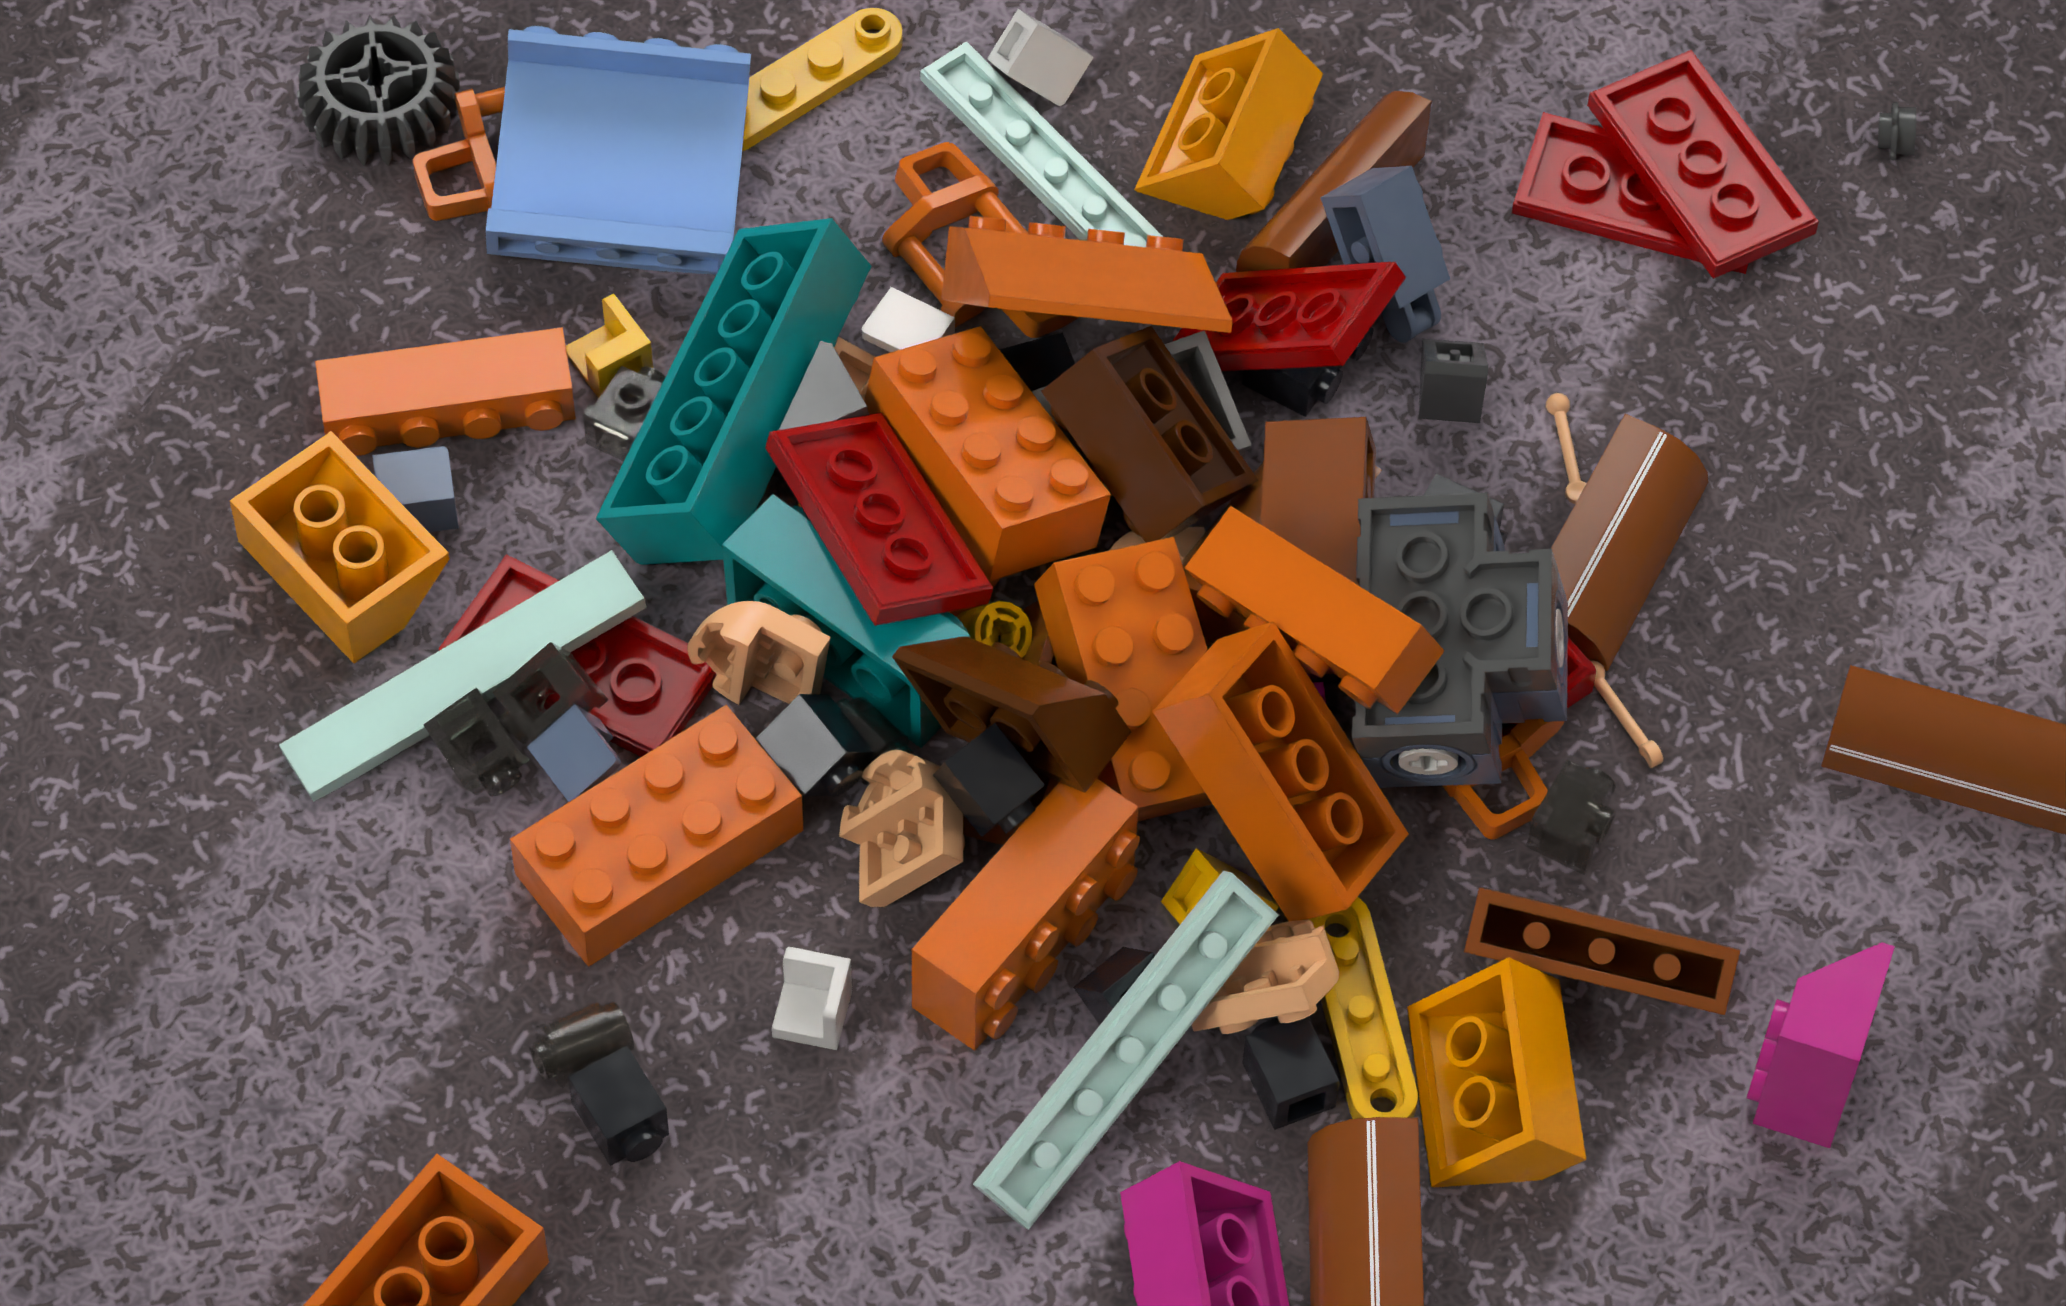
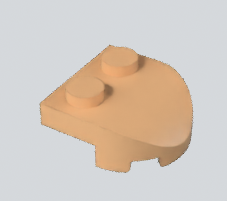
(761, 649)
(903, 827)
(1278, 977)

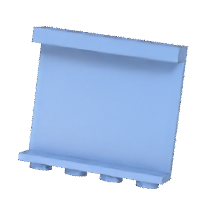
(618, 152)

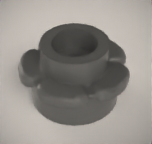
(1898, 131)

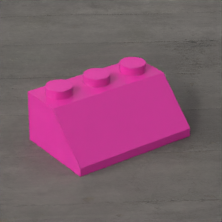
(1817, 1046)
(1202, 1241)

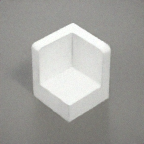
(1040, 58)
(905, 322)
(813, 998)

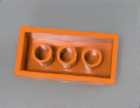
(989, 452)
(1136, 632)
(1281, 773)
(657, 835)
(1025, 911)
(440, 1247)

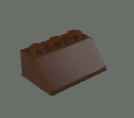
(1148, 435)
(1051, 720)

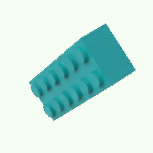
(704, 440)

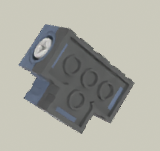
(1491, 614)

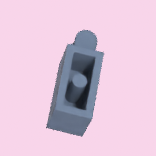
(1386, 220)

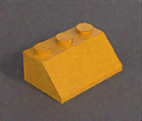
(1232, 127)
(339, 545)
(1496, 1078)

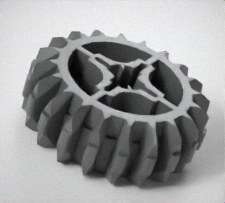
(415, 88)

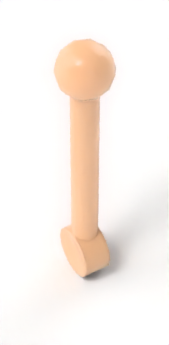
(1559, 405)
(1647, 748)

